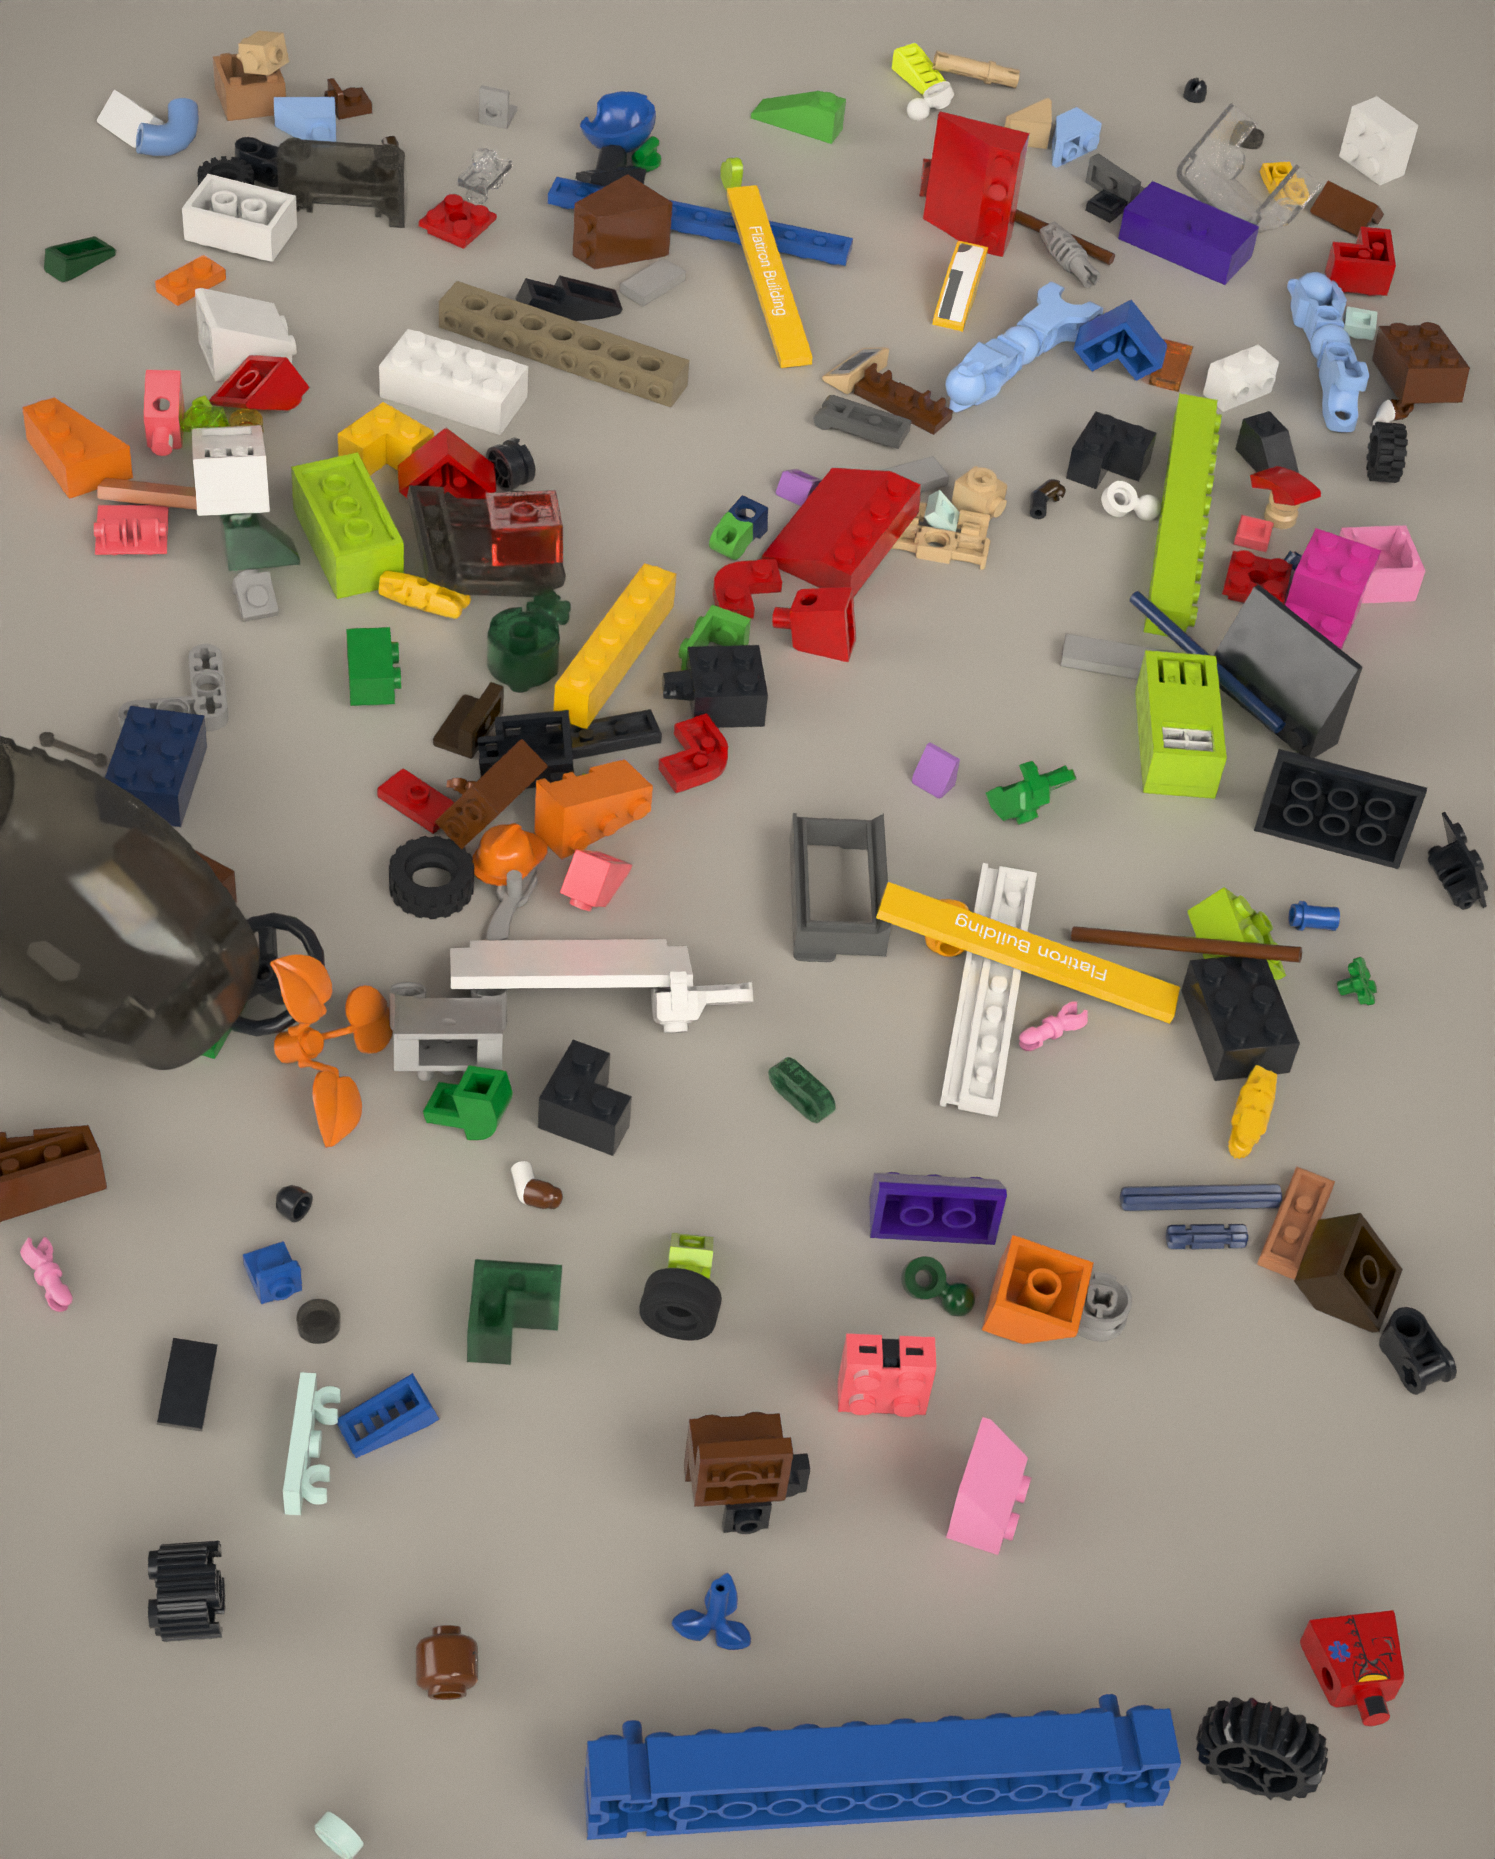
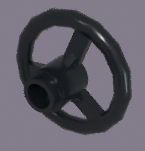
(267, 981)

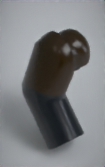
(1048, 490)

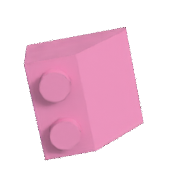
(989, 1491)

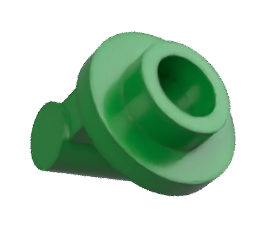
(647, 155)

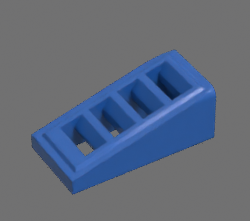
(393, 1430)

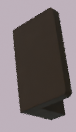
(470, 720)

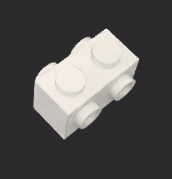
(1241, 377)

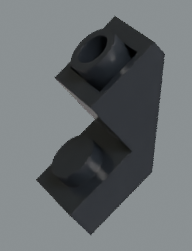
(752, 1517)

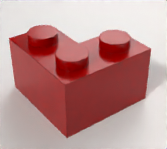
(1364, 265)
(448, 464)

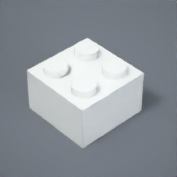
(1378, 140)

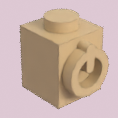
(263, 52)
(980, 492)

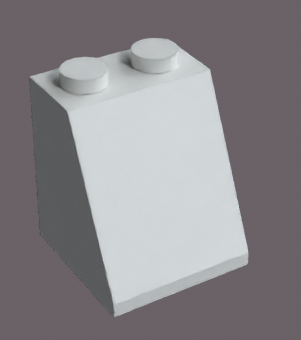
(239, 327)

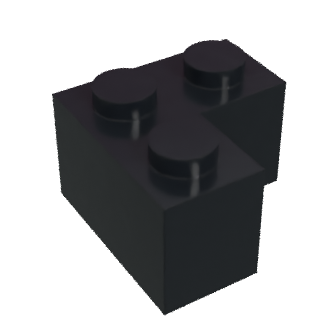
(1112, 447)
(581, 1105)

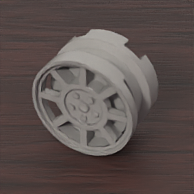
(1104, 1308)

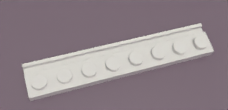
(987, 1000)

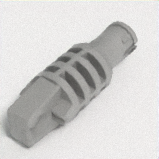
(1069, 253)

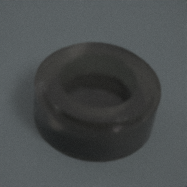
(318, 1321)

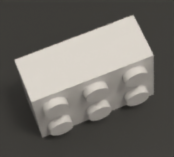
(239, 217)

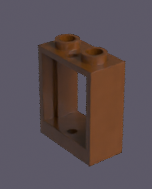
(491, 794)

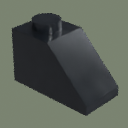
(1265, 443)

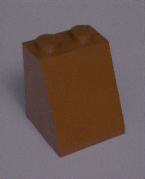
(621, 225)

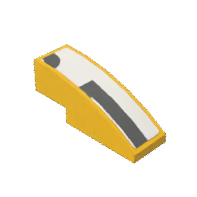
(960, 286)

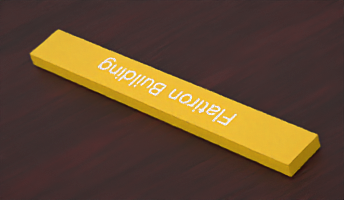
(769, 277)
(1028, 952)

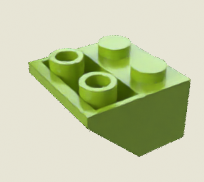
(1232, 919)

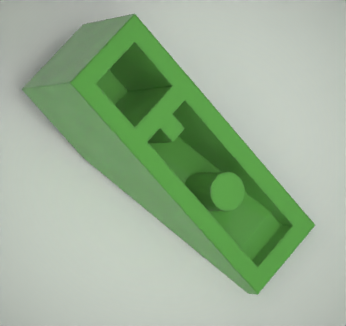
(809, 114)

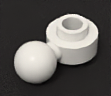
(935, 96)
(1145, 507)

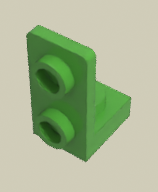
(717, 627)

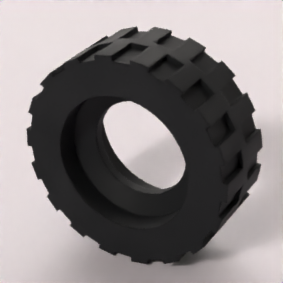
(431, 901)

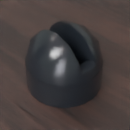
(1195, 91)
(293, 1202)

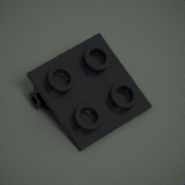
(1459, 867)

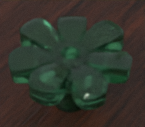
(552, 604)

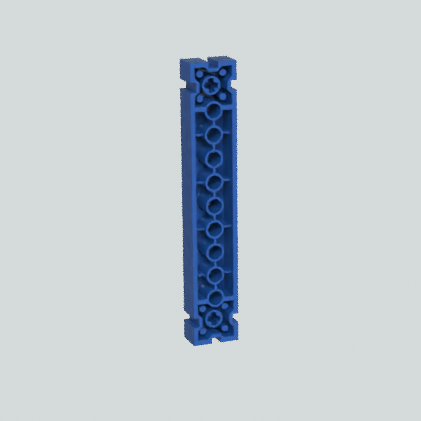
(878, 1771)

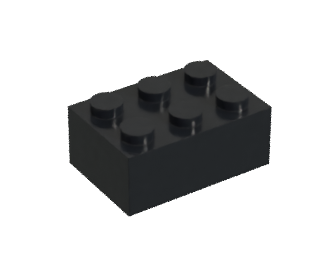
(1239, 1016)

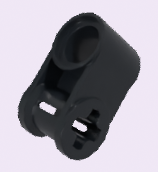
(261, 158)
(1418, 1355)

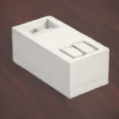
(230, 470)

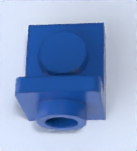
(273, 1272)

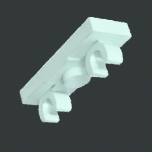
(306, 1444)

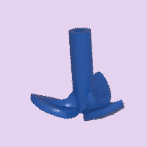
(720, 1602)

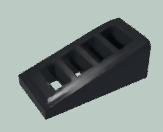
(609, 175)

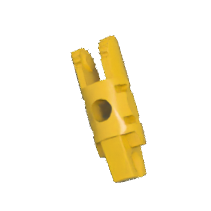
(422, 595)
(1252, 1111)

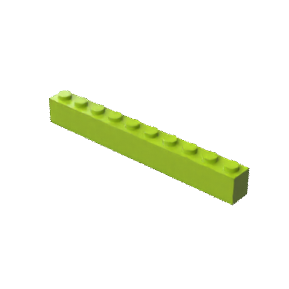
(1182, 512)

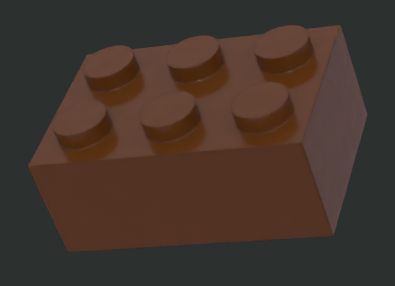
(1420, 363)

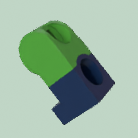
(738, 530)

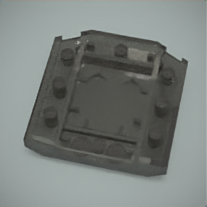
(458, 553)

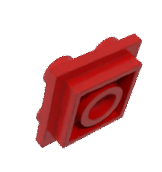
(457, 220)
(1248, 570)

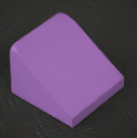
(796, 486)
(936, 771)

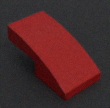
(1286, 485)

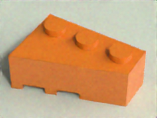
(74, 447)

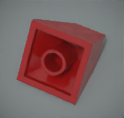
(263, 385)

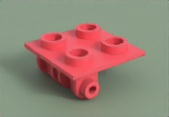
(131, 529)

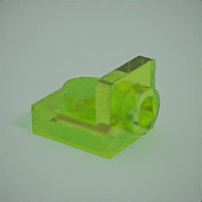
(204, 417)

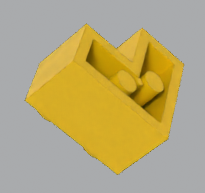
(383, 437)

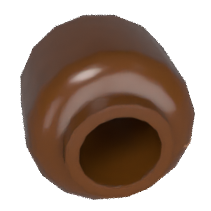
(446, 1663)

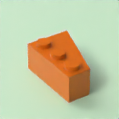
(589, 806)

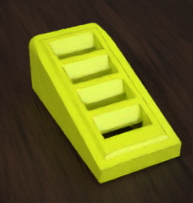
(915, 67)

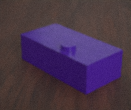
(1188, 232)

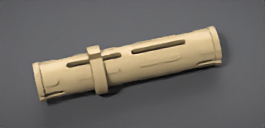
(972, 68)

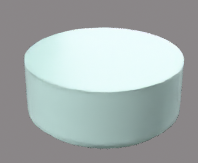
(338, 1836)

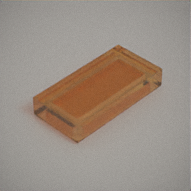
(1174, 366)

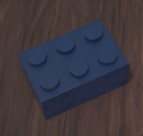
(159, 759)

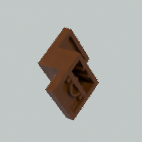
(737, 1459)

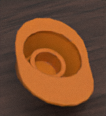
(507, 849)

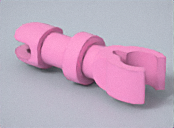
(1053, 1027)
(47, 1273)

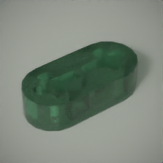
(802, 1090)

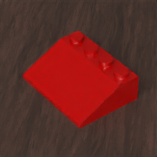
(975, 181)
(846, 527)

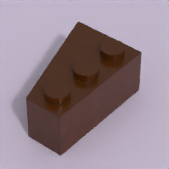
(48, 1169)

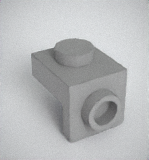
(255, 595)

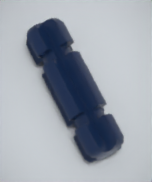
(1206, 1236)

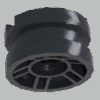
(512, 464)

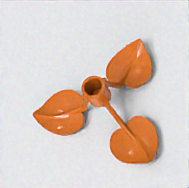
(305, 989)

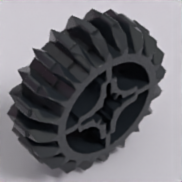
(1262, 1748)

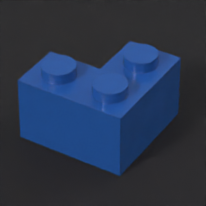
(1121, 335)

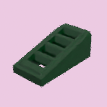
(76, 257)

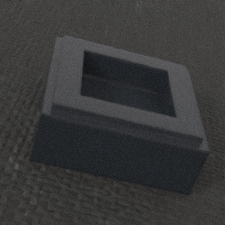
(1106, 205)

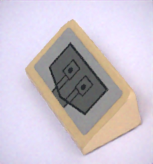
(853, 369)

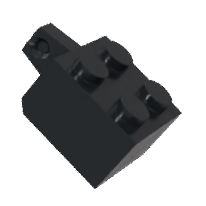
(722, 683)

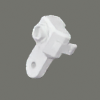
(681, 1004)

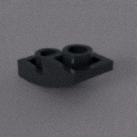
(187, 1384)

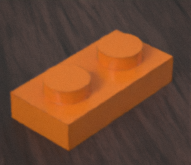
(181, 284)

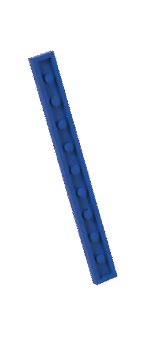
(721, 225)

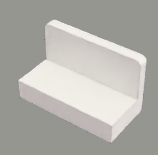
(123, 117)

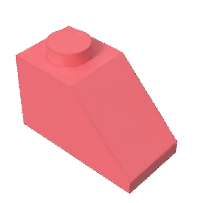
(593, 878)

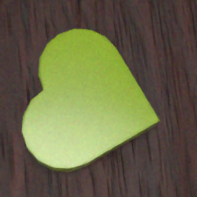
(732, 172)

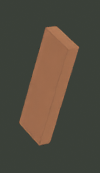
(147, 493)
(1295, 1222)

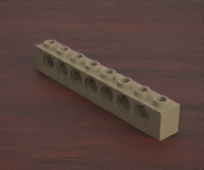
(564, 343)

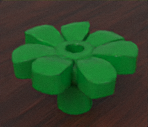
(1358, 982)

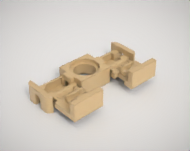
(956, 546)

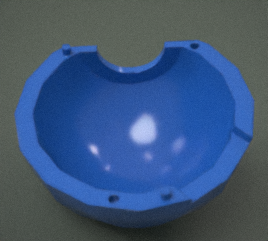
(621, 120)

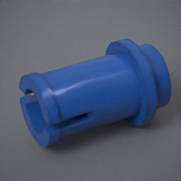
(1311, 916)

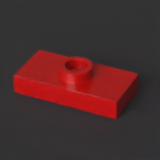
(414, 799)

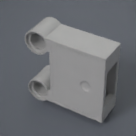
(446, 1031)

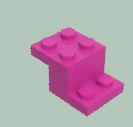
(1331, 583)

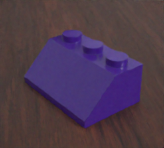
(936, 1208)

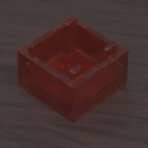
(524, 528)

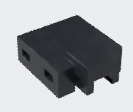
(550, 743)

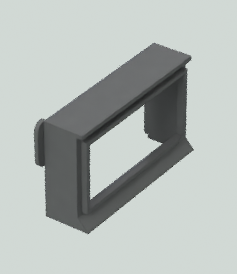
(824, 939)

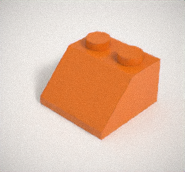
(1037, 1293)

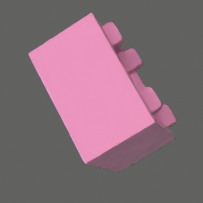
(1399, 567)

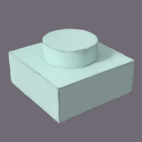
(1360, 323)
(941, 512)

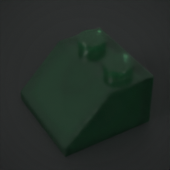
(255, 543)

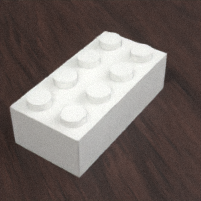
(453, 381)

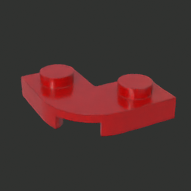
(740, 579)
(703, 756)

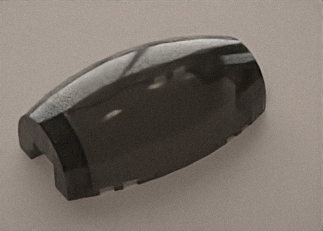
(112, 920)

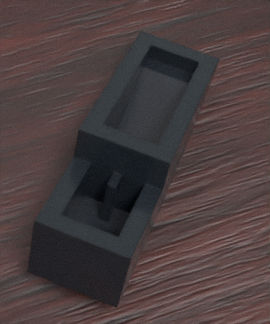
(571, 298)

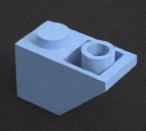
(1074, 136)

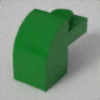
(472, 1104)

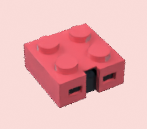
(886, 1375)

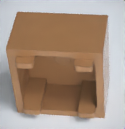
(245, 93)

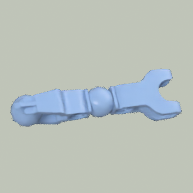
(1319, 309)
(998, 360)

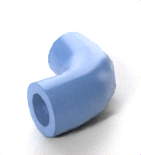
(172, 136)

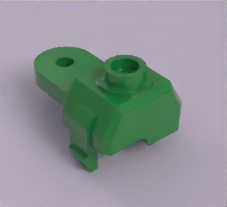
(1025, 797)

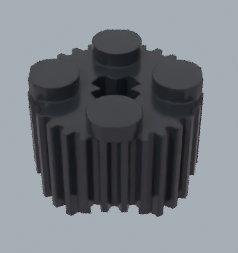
(187, 1591)

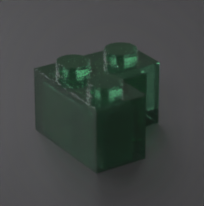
(508, 1298)

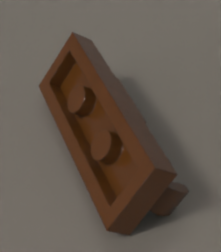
(903, 400)

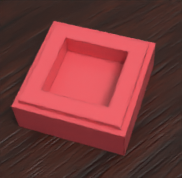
(1253, 533)

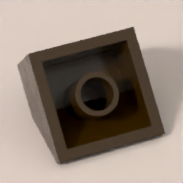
(1349, 1272)

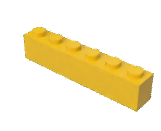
(615, 645)

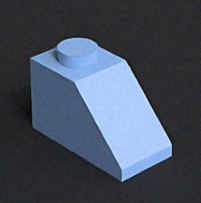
(306, 117)

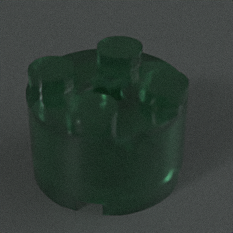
(523, 648)

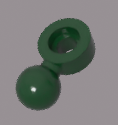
(956, 1298)

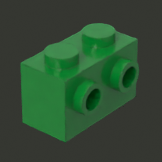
(371, 666)

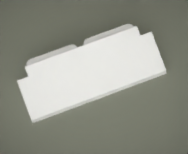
(567, 964)

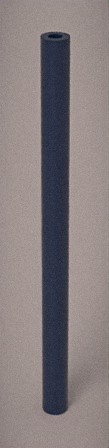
(1226, 679)

